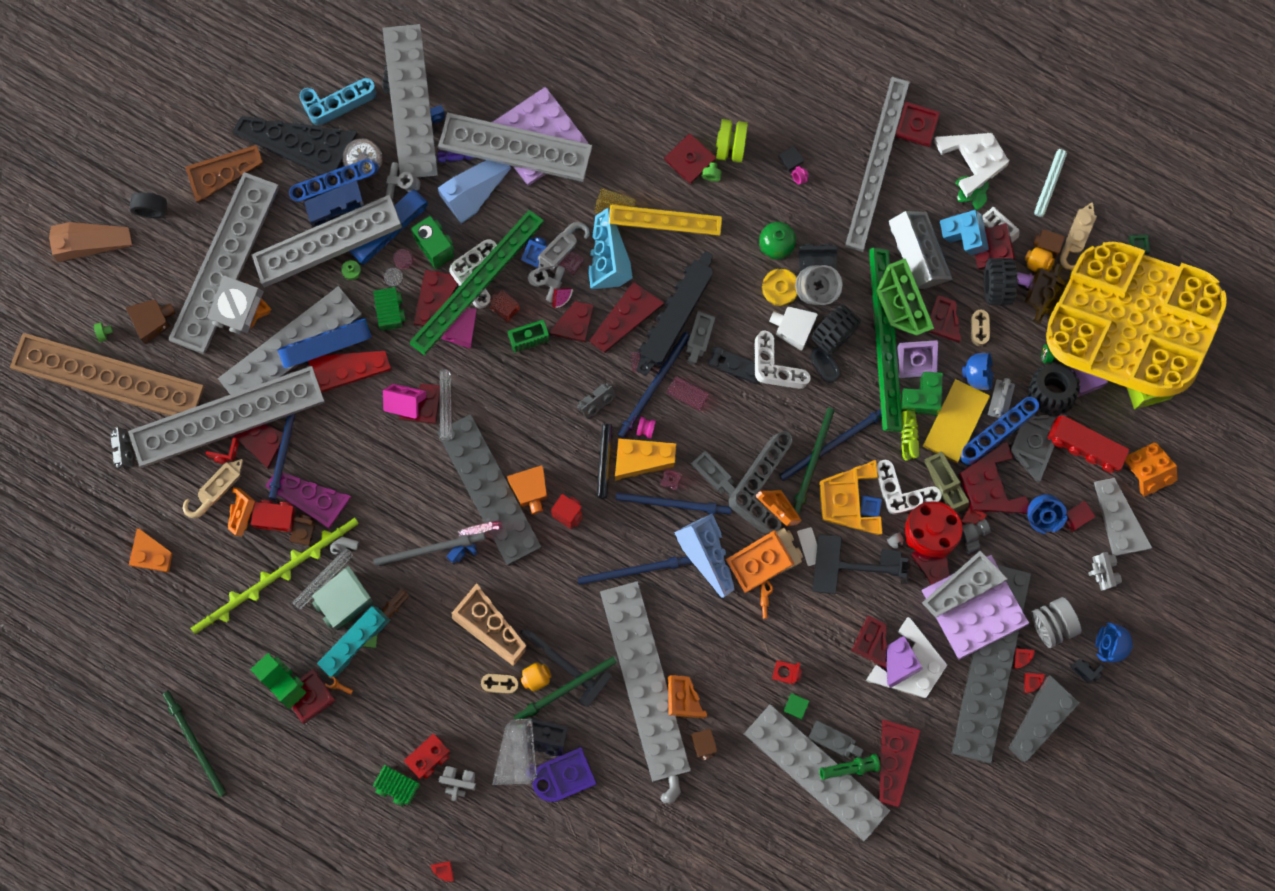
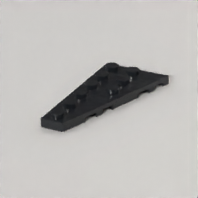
(302, 144)

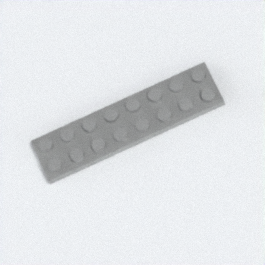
(410, 100)
(515, 147)
(326, 241)
(265, 363)
(802, 761)

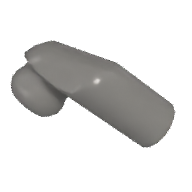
(342, 543)
(673, 792)

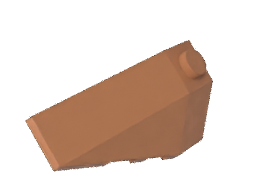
(82, 239)

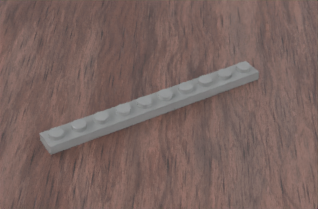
(877, 164)

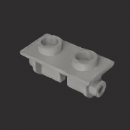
(1001, 398)

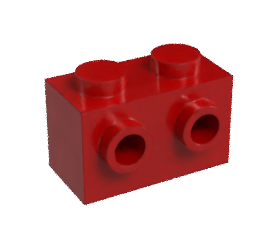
(567, 511)
(273, 516)
(427, 757)

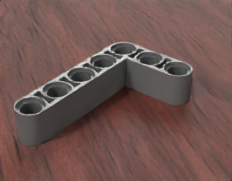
(758, 480)

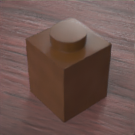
(1049, 241)
(704, 744)

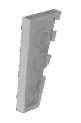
(1120, 522)
(967, 583)

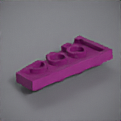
(316, 501)

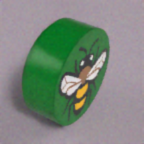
(1047, 356)

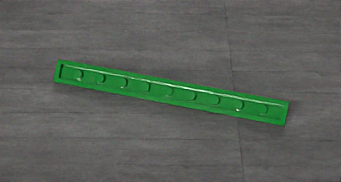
(476, 282)
(885, 349)

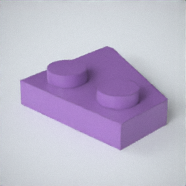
(901, 662)

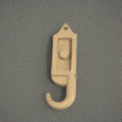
(1078, 234)
(215, 488)

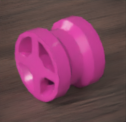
(646, 427)

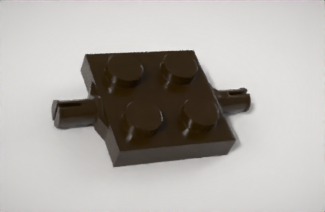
(1045, 291)

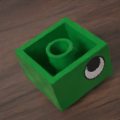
(432, 242)

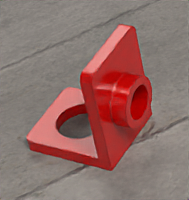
(220, 458)
(794, 672)

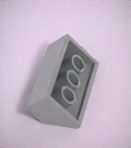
(920, 248)

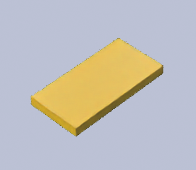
(956, 420)

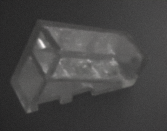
(516, 755)

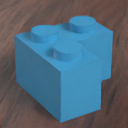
(969, 229)

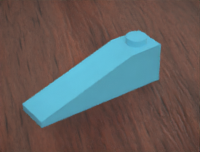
(610, 260)

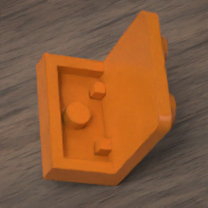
(1152, 468)

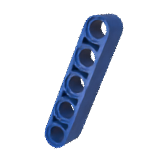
(325, 183)
(407, 209)
(324, 343)
(1006, 424)

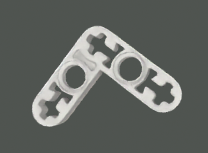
(461, 277)
(769, 367)
(896, 495)

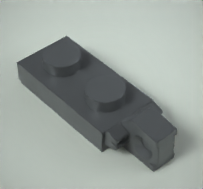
(699, 336)
(714, 473)
(834, 740)

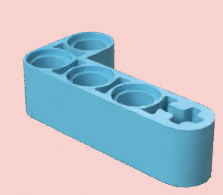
(340, 98)

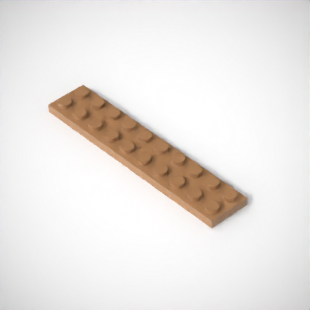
(105, 376)

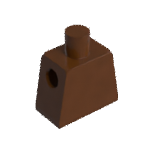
(150, 318)

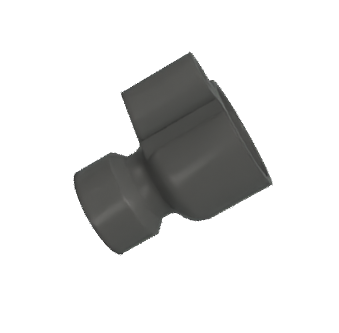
(971, 535)

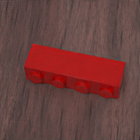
(1087, 444)

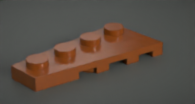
(218, 172)

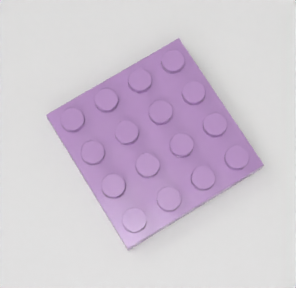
(540, 115)
(981, 618)

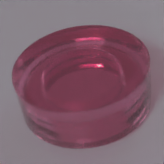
(403, 259)

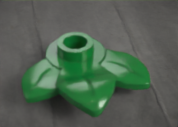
(978, 196)

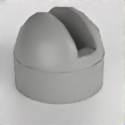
(894, 539)

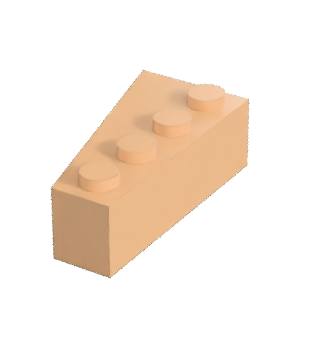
(488, 625)

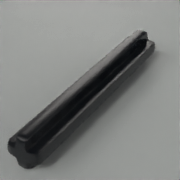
(604, 461)

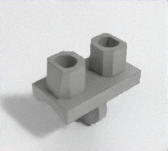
(1103, 571)
(449, 779)

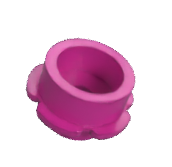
(800, 175)

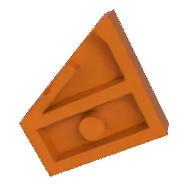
(779, 506)
(240, 512)
(149, 553)
(683, 698)

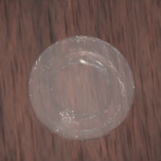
(393, 277)

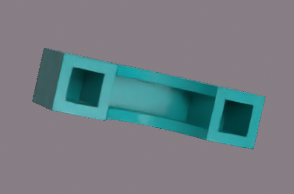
(361, 632)

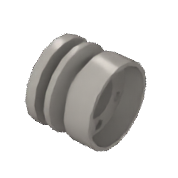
(828, 283)
(1056, 622)

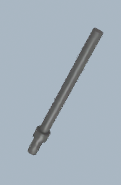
(465, 540)

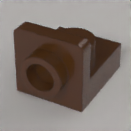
(302, 530)

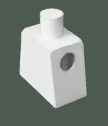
(794, 326)

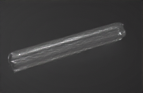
(445, 405)
(322, 578)

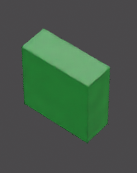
(796, 706)

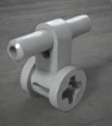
(405, 181)
(551, 282)

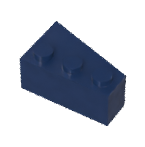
(334, 203)

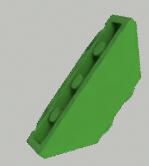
(903, 300)

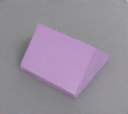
(917, 358)

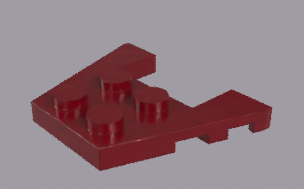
(985, 487)

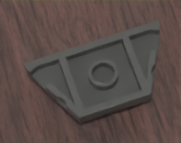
(1032, 446)

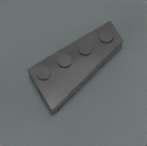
(1046, 713)

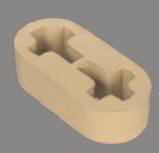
(985, 328)
(498, 688)

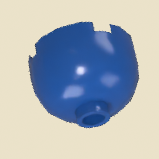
(979, 371)
(1047, 513)
(1113, 643)

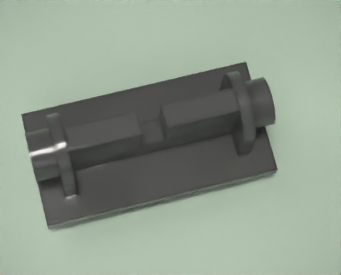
(603, 395)
(121, 440)

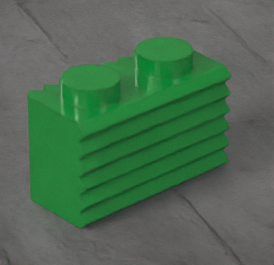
(388, 308)
(528, 336)
(396, 785)

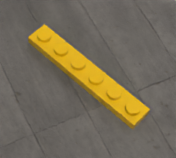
(665, 220)

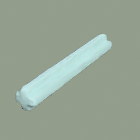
(1050, 183)

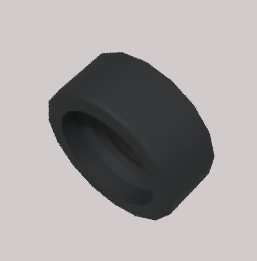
(148, 205)

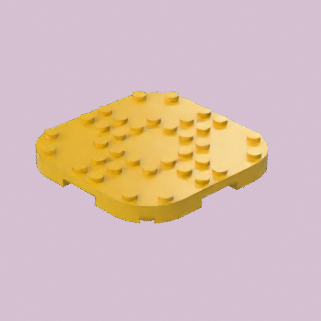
(1136, 319)

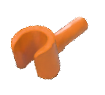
(339, 686)

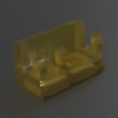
(609, 198)

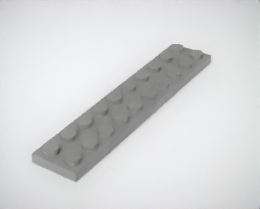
(224, 258)
(226, 417)
(644, 681)

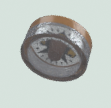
(360, 150)

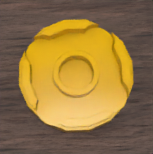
(779, 287)

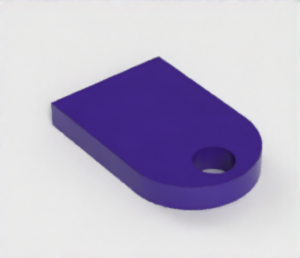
(565, 776)

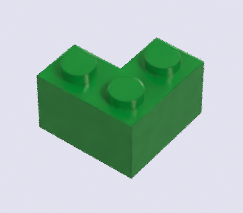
(927, 399)
(278, 679)

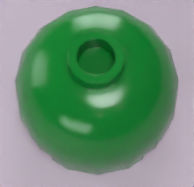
(777, 240)

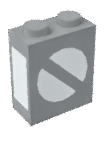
(235, 305)

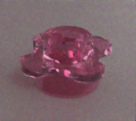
(676, 476)

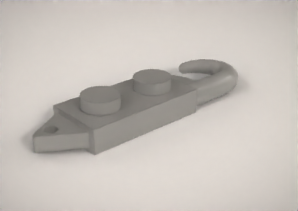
(560, 247)

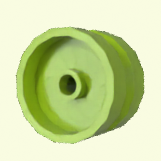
(731, 140)

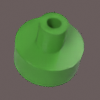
(712, 173)
(351, 270)
(101, 331)

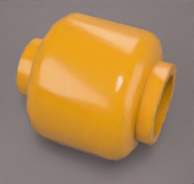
(1039, 259)
(536, 676)

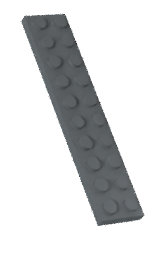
(988, 685)

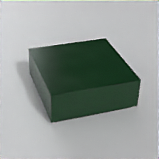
(1140, 241)

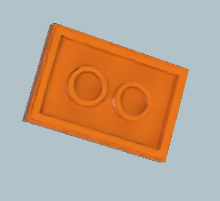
(760, 561)

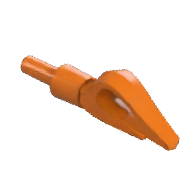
(764, 598)

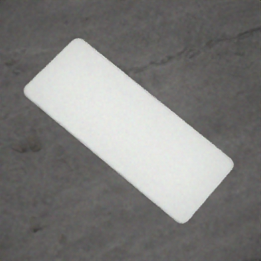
(808, 545)

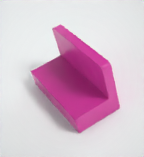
(402, 400)

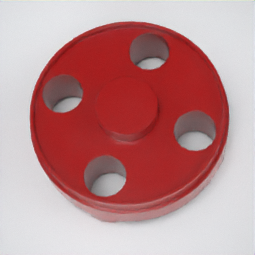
(933, 529)

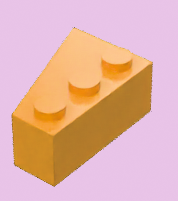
(641, 457)

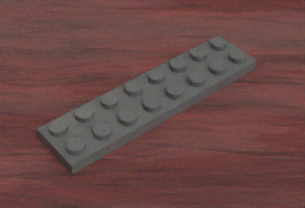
(490, 490)

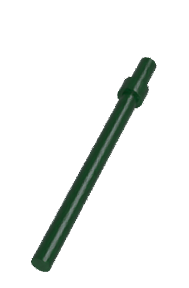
(801, 497)
(533, 708)
(175, 710)

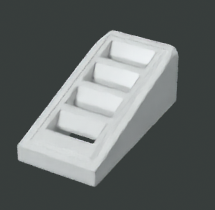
(1014, 231)

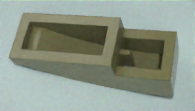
(947, 482)

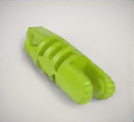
(910, 444)

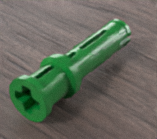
(857, 766)

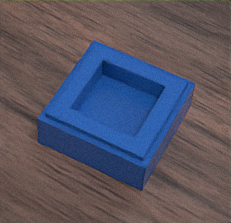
(870, 506)

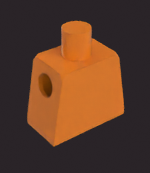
(529, 488)

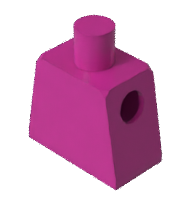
(462, 330)

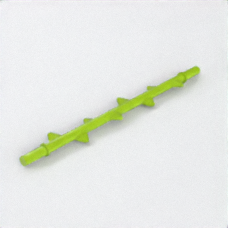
(266, 578)

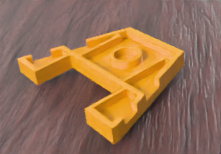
(841, 499)

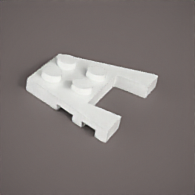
(980, 153)
(930, 660)

